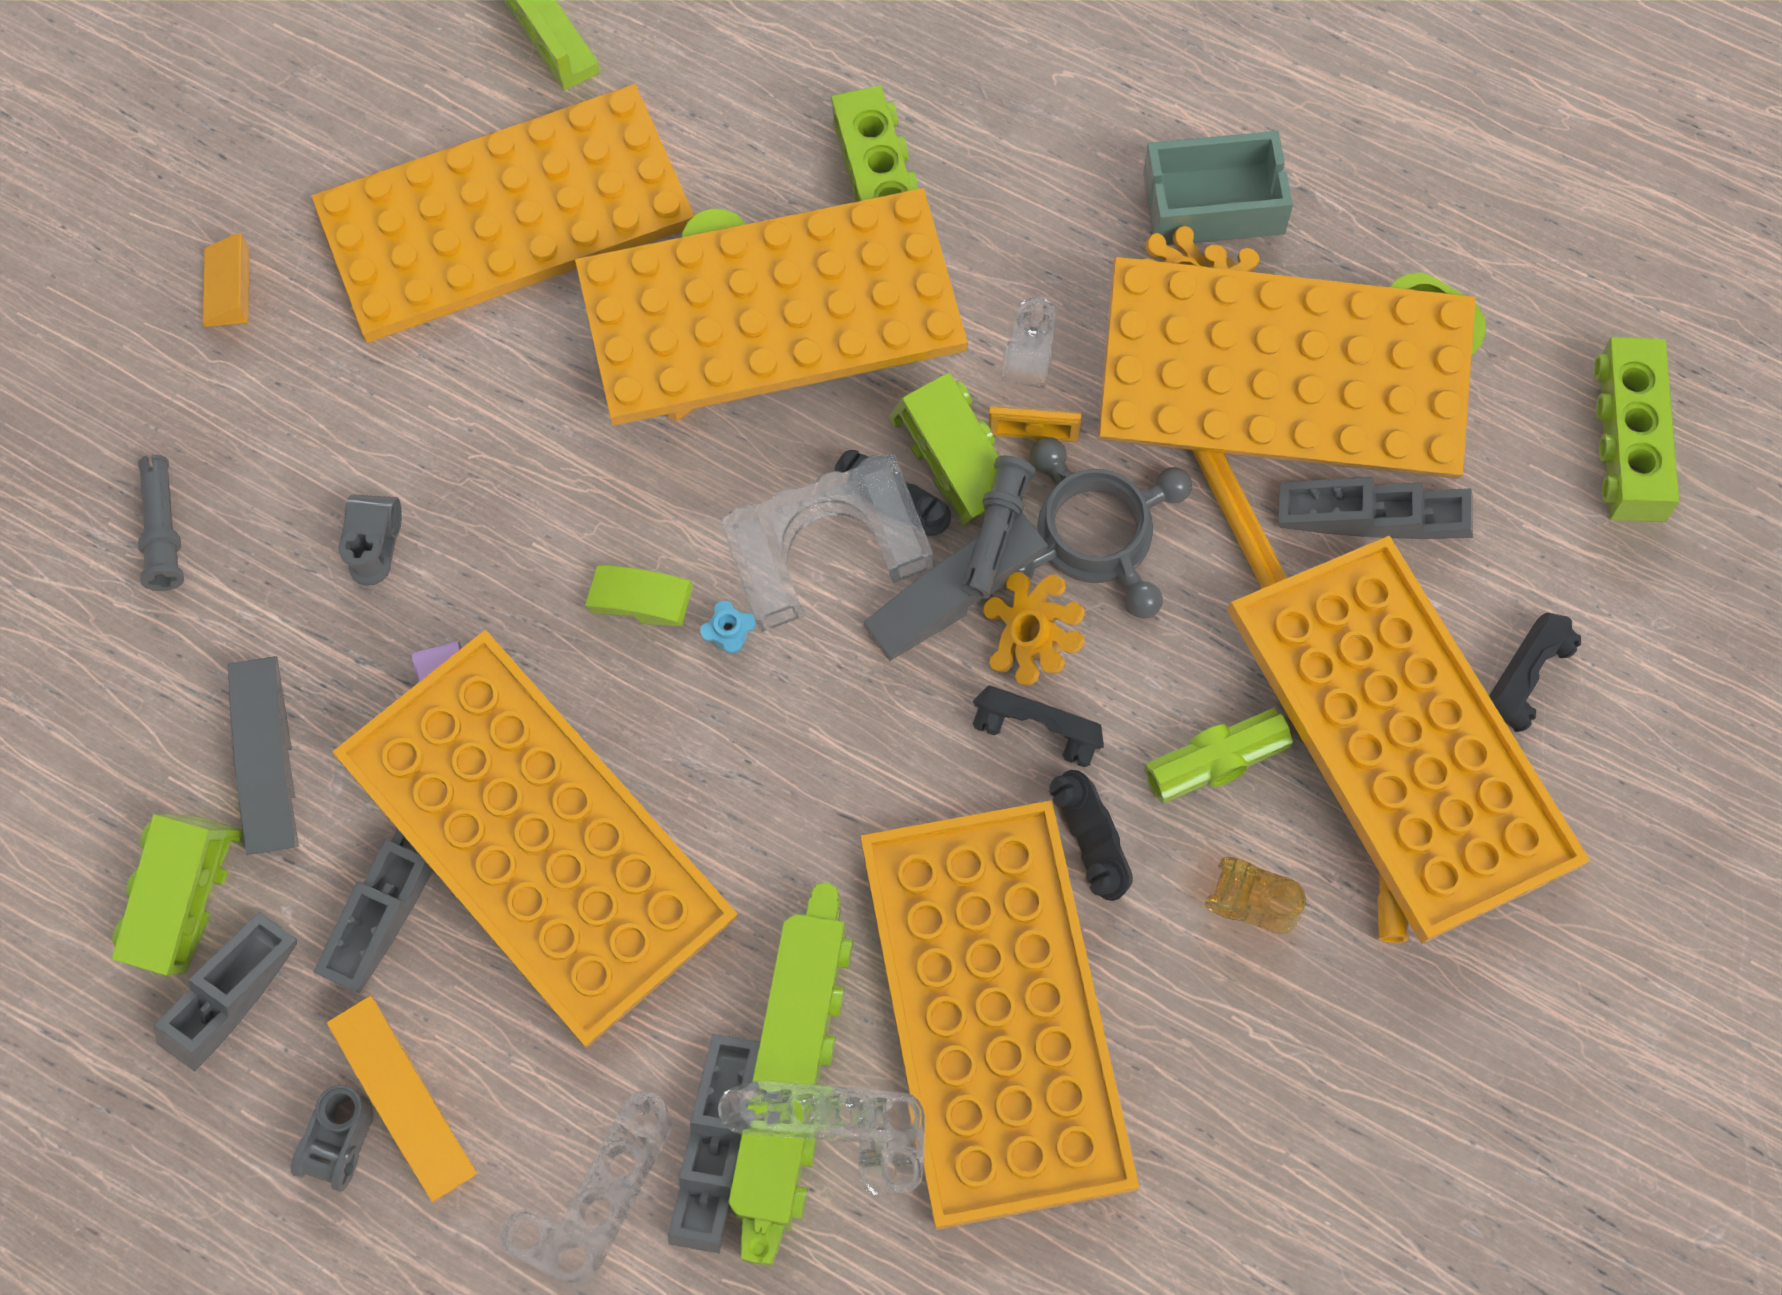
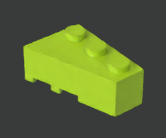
(171, 890)

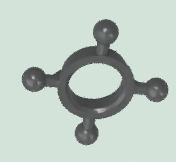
(1171, 486)

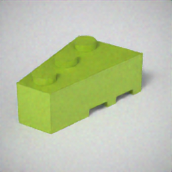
(951, 442)

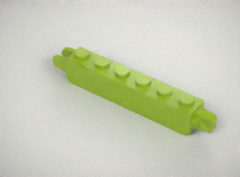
(791, 1050)

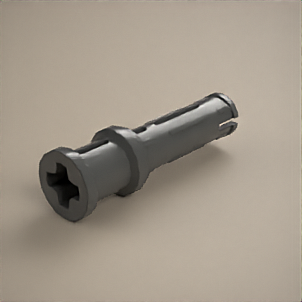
(1002, 507)
(159, 540)

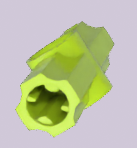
(1218, 755)

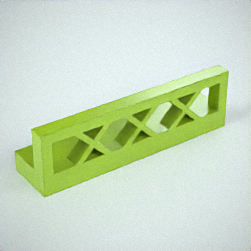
(555, 40)

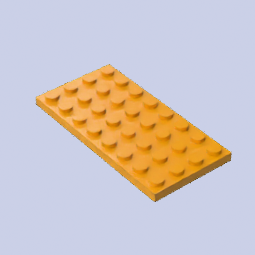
(501, 212)
(769, 306)
(1287, 368)
(1407, 738)
(536, 837)
(997, 1015)

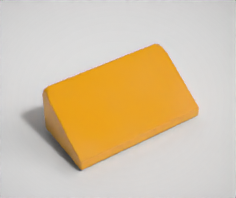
(226, 282)
(1034, 423)

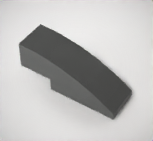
(224, 991)

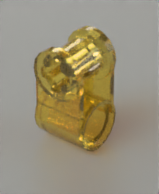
(1252, 895)

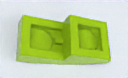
(640, 593)

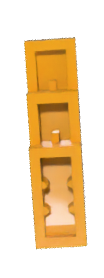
(401, 1098)

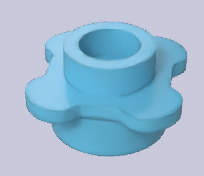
(728, 640)

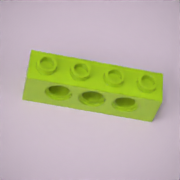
(868, 114)
(1644, 367)

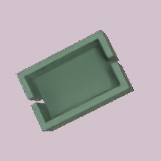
(1218, 186)

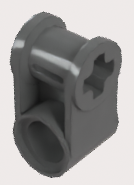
(370, 536)
(333, 1141)

